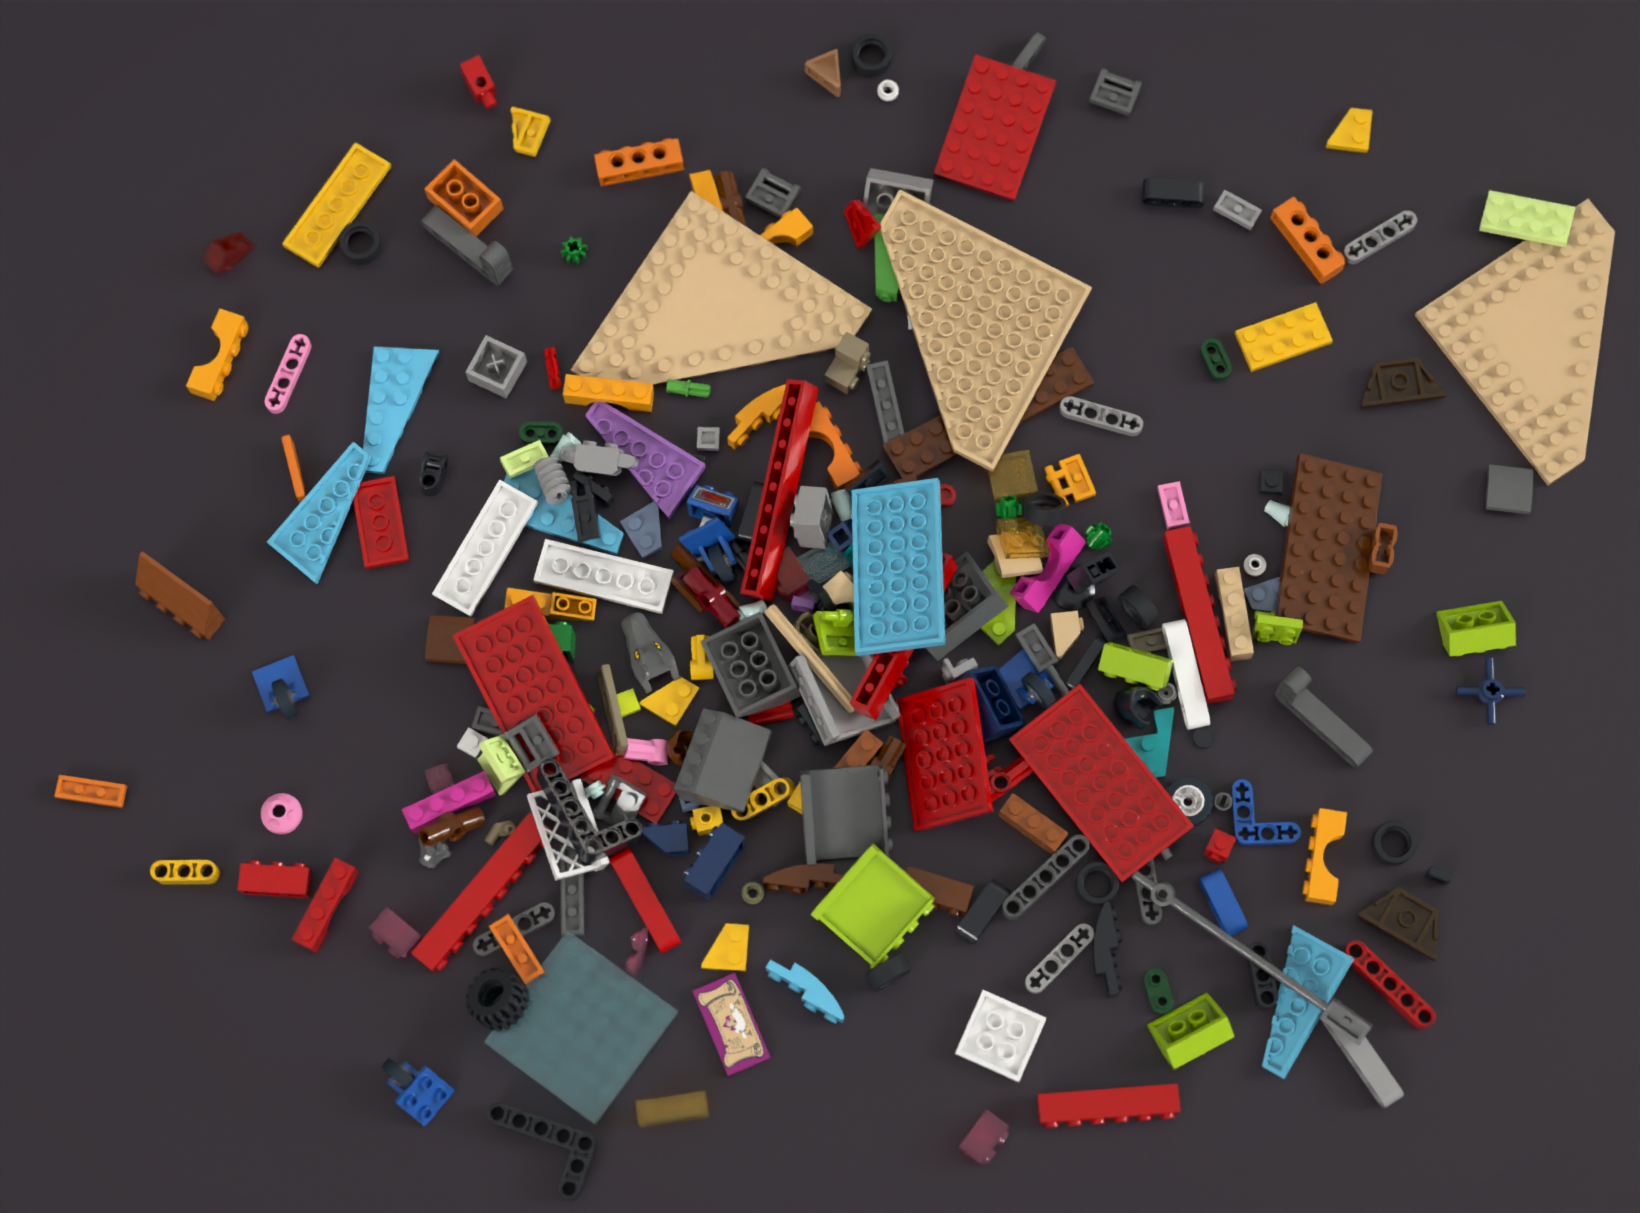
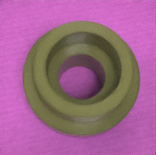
(752, 886)

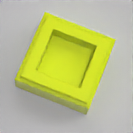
(628, 702)

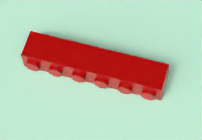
(1108, 1104)

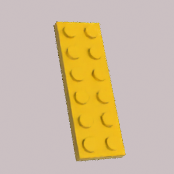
(336, 205)

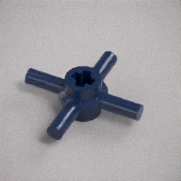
(1495, 686)

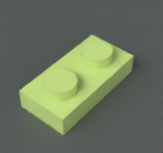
(523, 459)

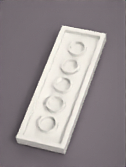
(485, 548)
(603, 576)

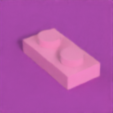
(1173, 505)

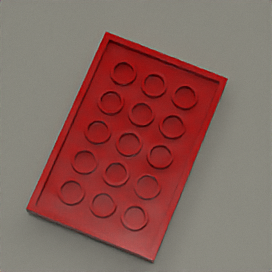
(994, 127)
(944, 755)

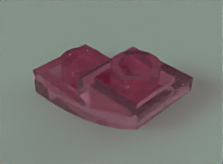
(439, 778)
(640, 945)

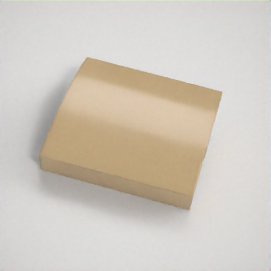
(1012, 567)

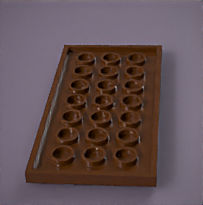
(1329, 547)

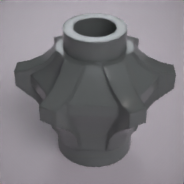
(433, 854)

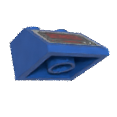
(712, 504)

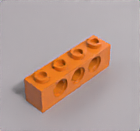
(648, 167)
(1321, 268)

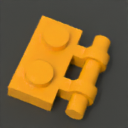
(1076, 478)

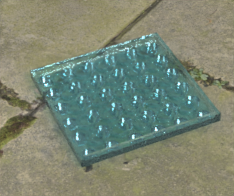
(583, 1028)

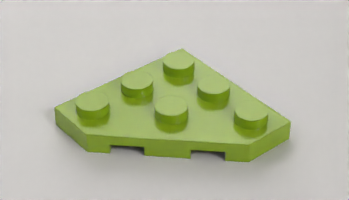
(1003, 624)

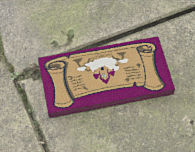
(731, 1024)

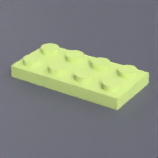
(1527, 218)

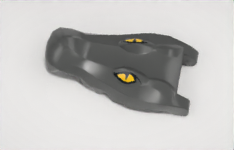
(647, 651)

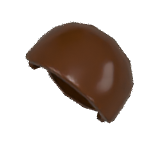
(678, 746)

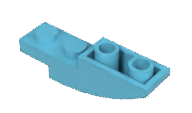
(816, 994)

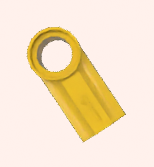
(700, 665)

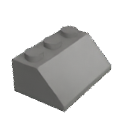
(884, 185)

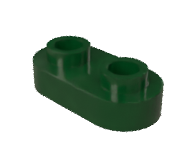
(1216, 360)
(541, 431)
(1157, 991)

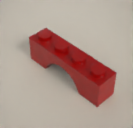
(318, 915)

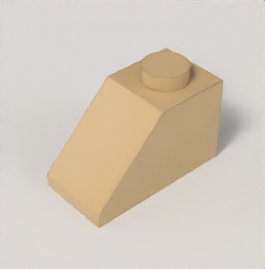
(1065, 631)

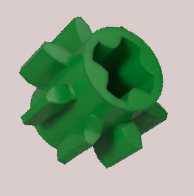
(574, 244)
(1008, 507)
(1098, 536)

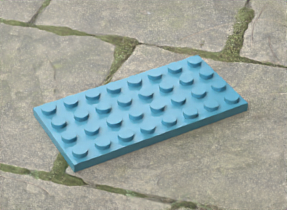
(898, 567)

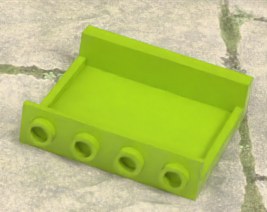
(874, 906)

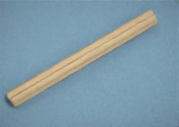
(811, 657)

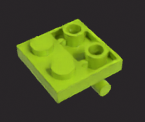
(1275, 628)
(835, 632)

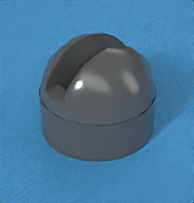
(1218, 798)

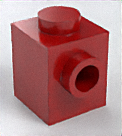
(1219, 846)

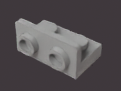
(951, 674)

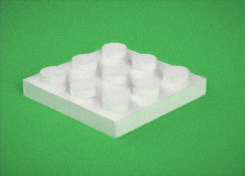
(1000, 1036)

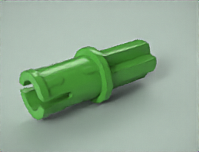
(688, 388)

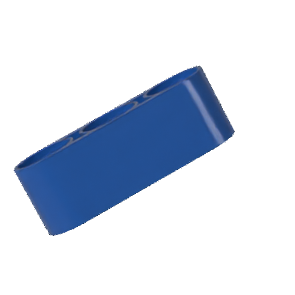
(1223, 902)

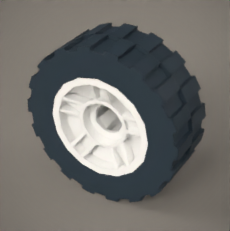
(1194, 790)

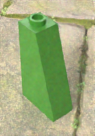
(886, 283)

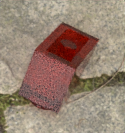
(227, 252)
(791, 576)

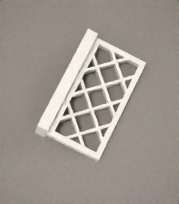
(580, 792)

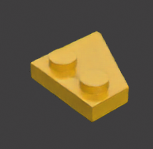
(528, 130)
(1352, 132)
(671, 700)
(729, 949)

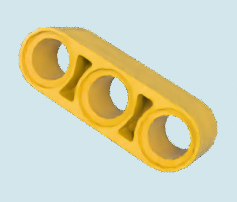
(773, 798)
(176, 866)

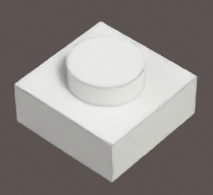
(470, 743)

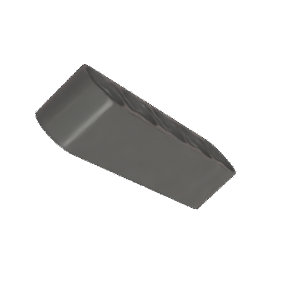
(1041, 887)

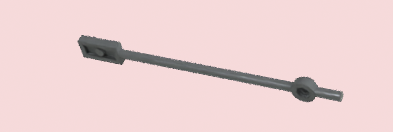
(1044, 659)
(1334, 1014)

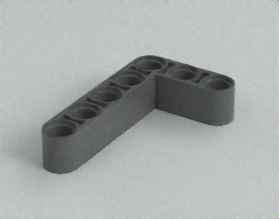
(489, 260)
(1321, 719)

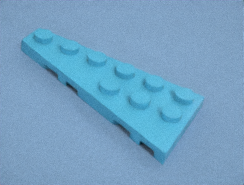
(393, 394)
(559, 519)
(315, 524)
(1320, 971)

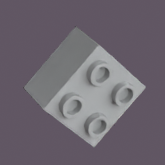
(496, 366)
(812, 517)

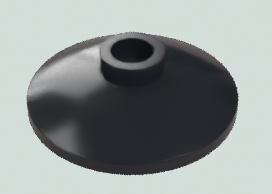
(1068, 598)

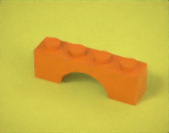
(842, 468)

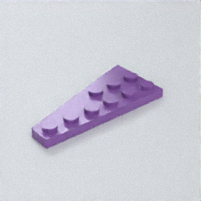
(662, 469)

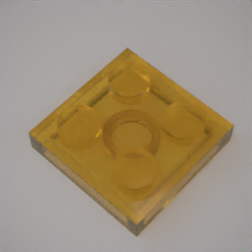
(1013, 476)
(1021, 539)

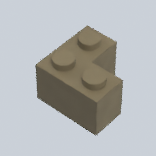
(850, 359)

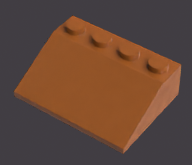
(177, 597)

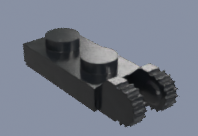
(585, 512)

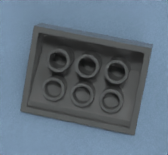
(968, 604)
(750, 667)
(722, 761)

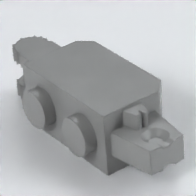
(598, 459)

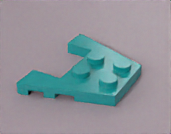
(1154, 748)

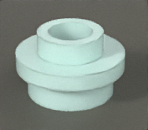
(595, 790)

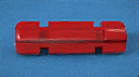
(552, 368)

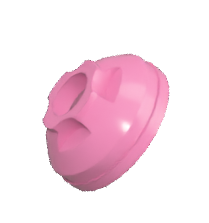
(288, 821)

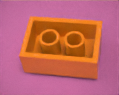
(464, 198)

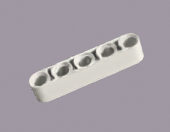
(1186, 674)

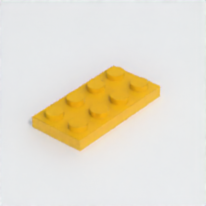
(1283, 337)

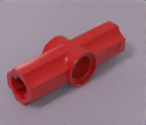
(1011, 775)

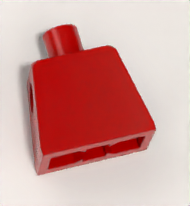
(479, 81)

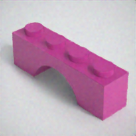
(1064, 547)
(463, 794)

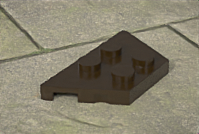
(1400, 383)
(1406, 920)

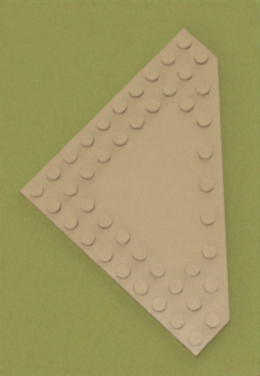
(716, 303)
(980, 319)
(1532, 338)

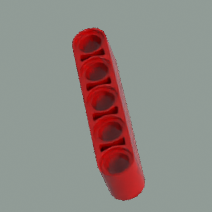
(645, 900)
(1400, 987)

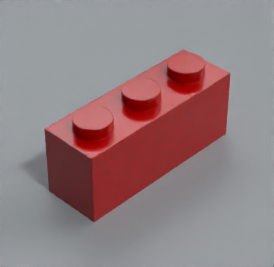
(275, 879)

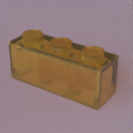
(672, 1109)

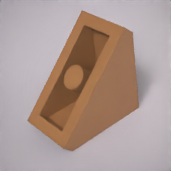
(825, 71)

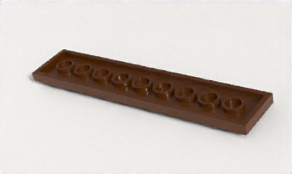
(930, 445)

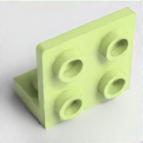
(500, 763)

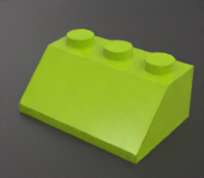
(1476, 628)
(1191, 1030)

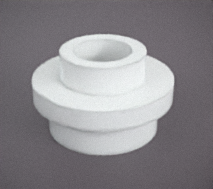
(888, 84)
(1250, 569)

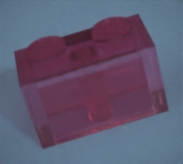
(395, 933)
(984, 1137)

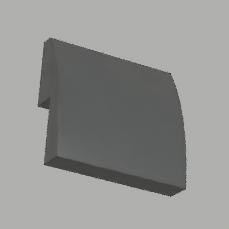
(1509, 489)

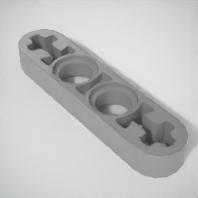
(1381, 239)
(1100, 419)
(1061, 960)

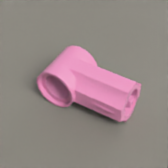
(652, 751)

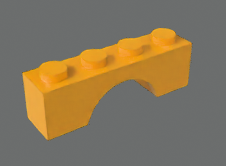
(791, 229)
(209, 378)
(587, 390)
(1321, 885)

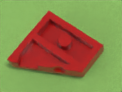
(861, 223)

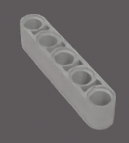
(1369, 1068)

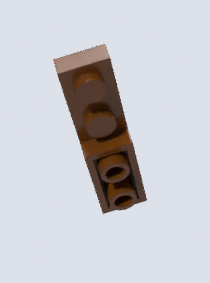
(799, 877)

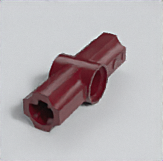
(711, 597)

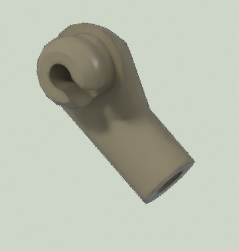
(499, 829)

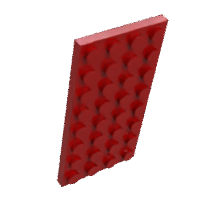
(528, 675)
(1101, 783)

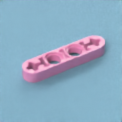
(290, 374)

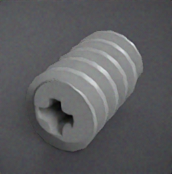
(552, 480)

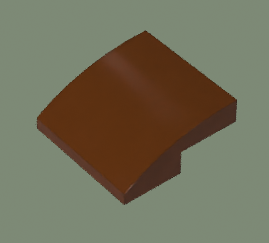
(440, 642)

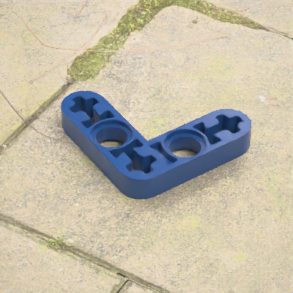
(1249, 822)

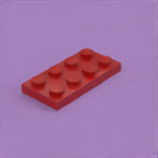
(380, 523)
(658, 788)

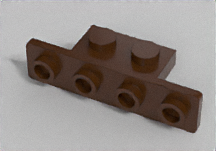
(688, 562)

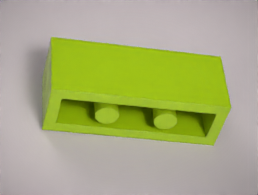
(1135, 666)

